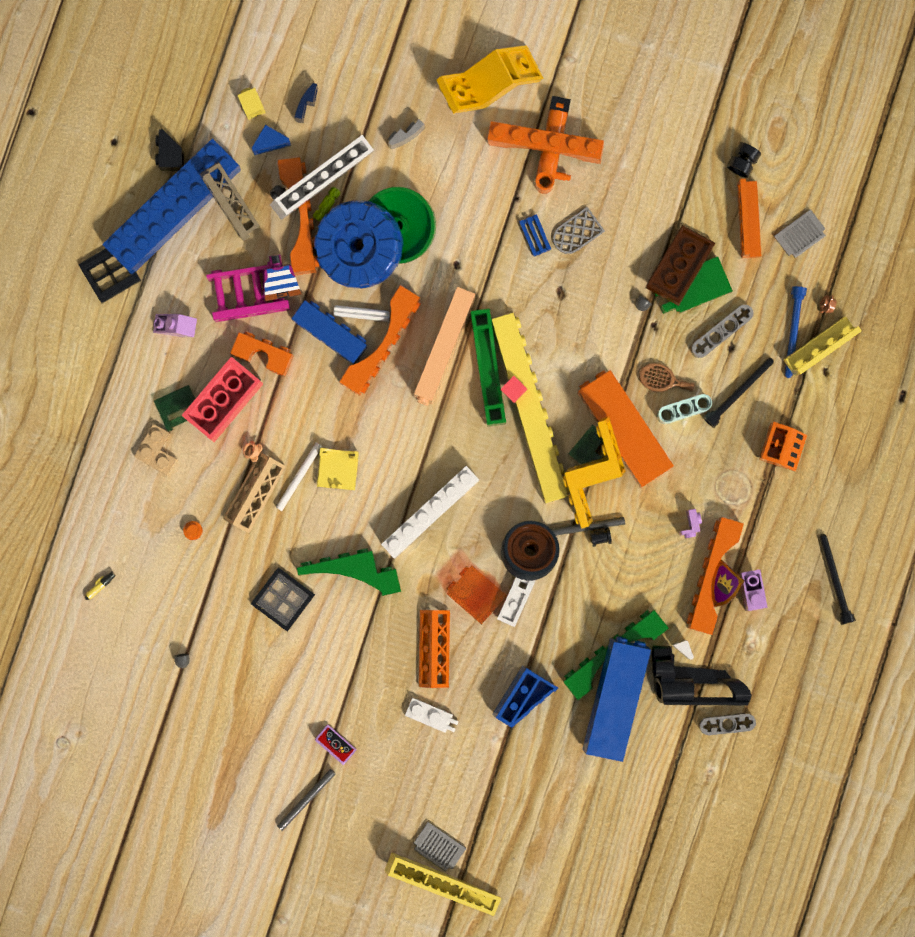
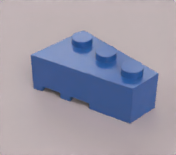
(522, 696)

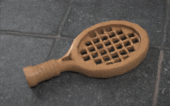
(682, 384)

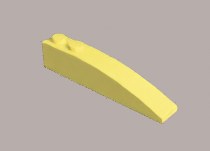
(441, 884)

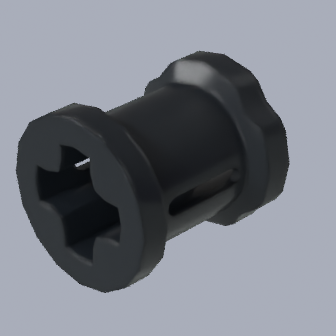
(600, 537)

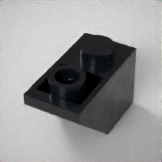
(170, 153)

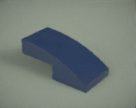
(309, 99)

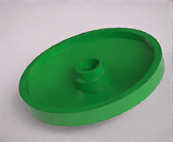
(413, 217)

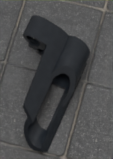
(676, 684)

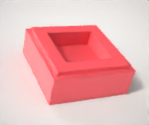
(513, 389)

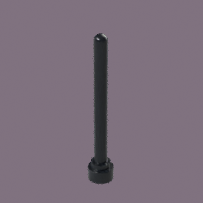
(713, 418)
(845, 615)

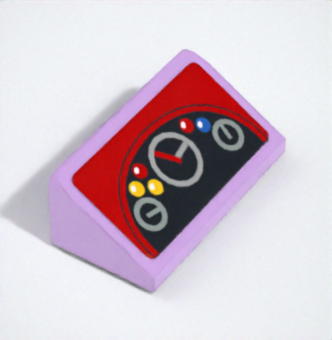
(335, 744)

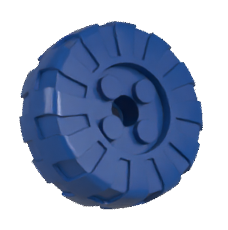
(339, 238)

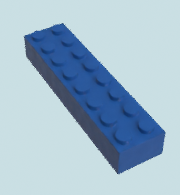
(169, 208)

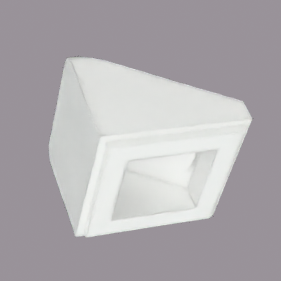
(684, 648)

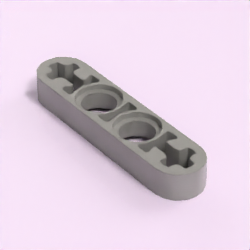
(720, 329)

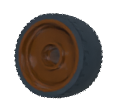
(533, 536)

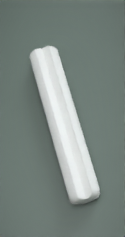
(361, 313)

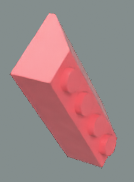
(222, 399)

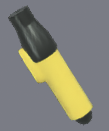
(99, 585)

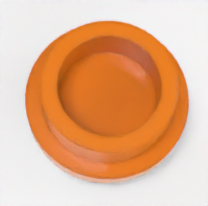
(192, 530)

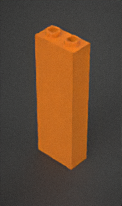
(635, 440)

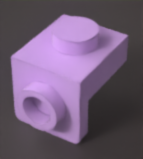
(694, 520)

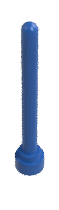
(798, 295)

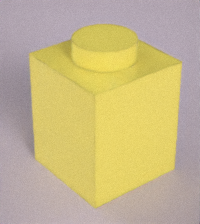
(251, 103)

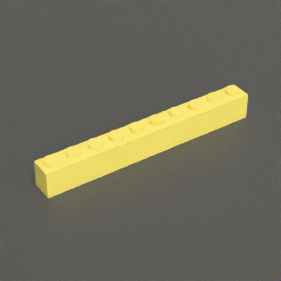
(529, 408)

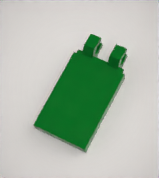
(708, 285)

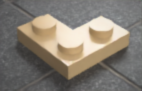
(151, 450)

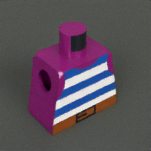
(279, 280)

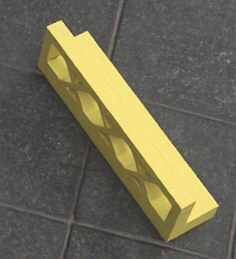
(821, 346)

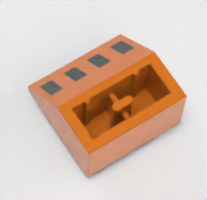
(783, 446)

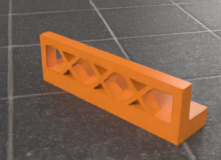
(749, 219)
(430, 648)

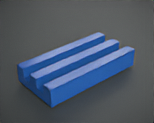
(529, 220)

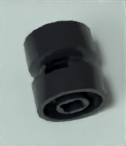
(742, 162)

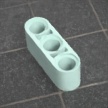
(692, 404)

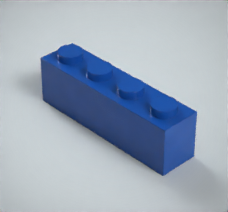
(329, 332)

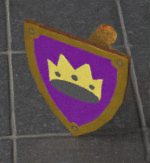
(725, 584)

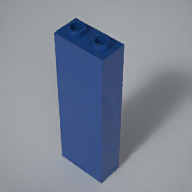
(616, 699)

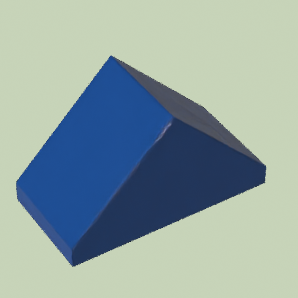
(269, 141)

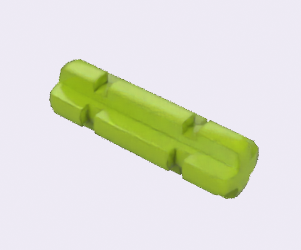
(326, 204)

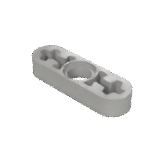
(741, 717)

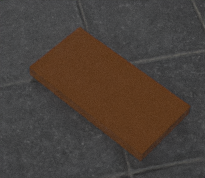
(680, 265)

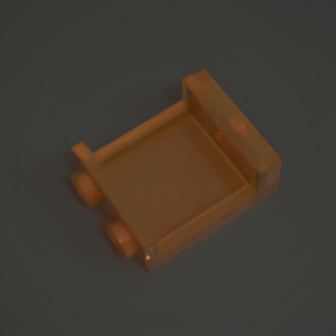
(475, 594)

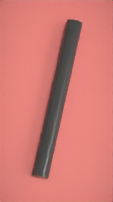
(594, 525)
(306, 799)

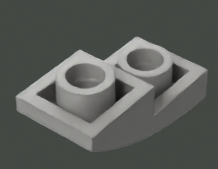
(401, 138)

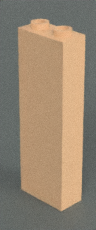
(444, 346)

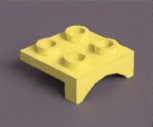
(337, 469)

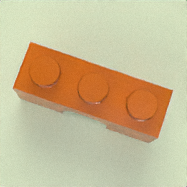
(278, 358)

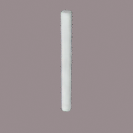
(298, 477)

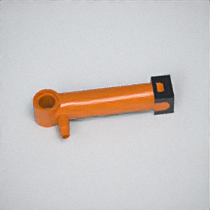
(549, 161)

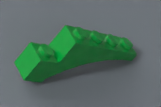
(358, 566)

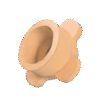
(252, 451)

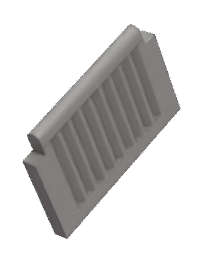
(801, 234)
(438, 847)

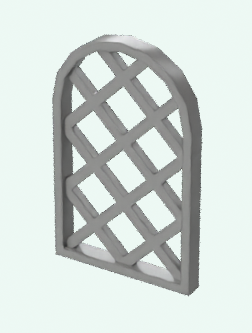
(601, 230)

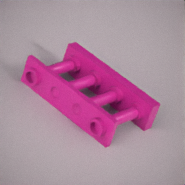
(242, 311)

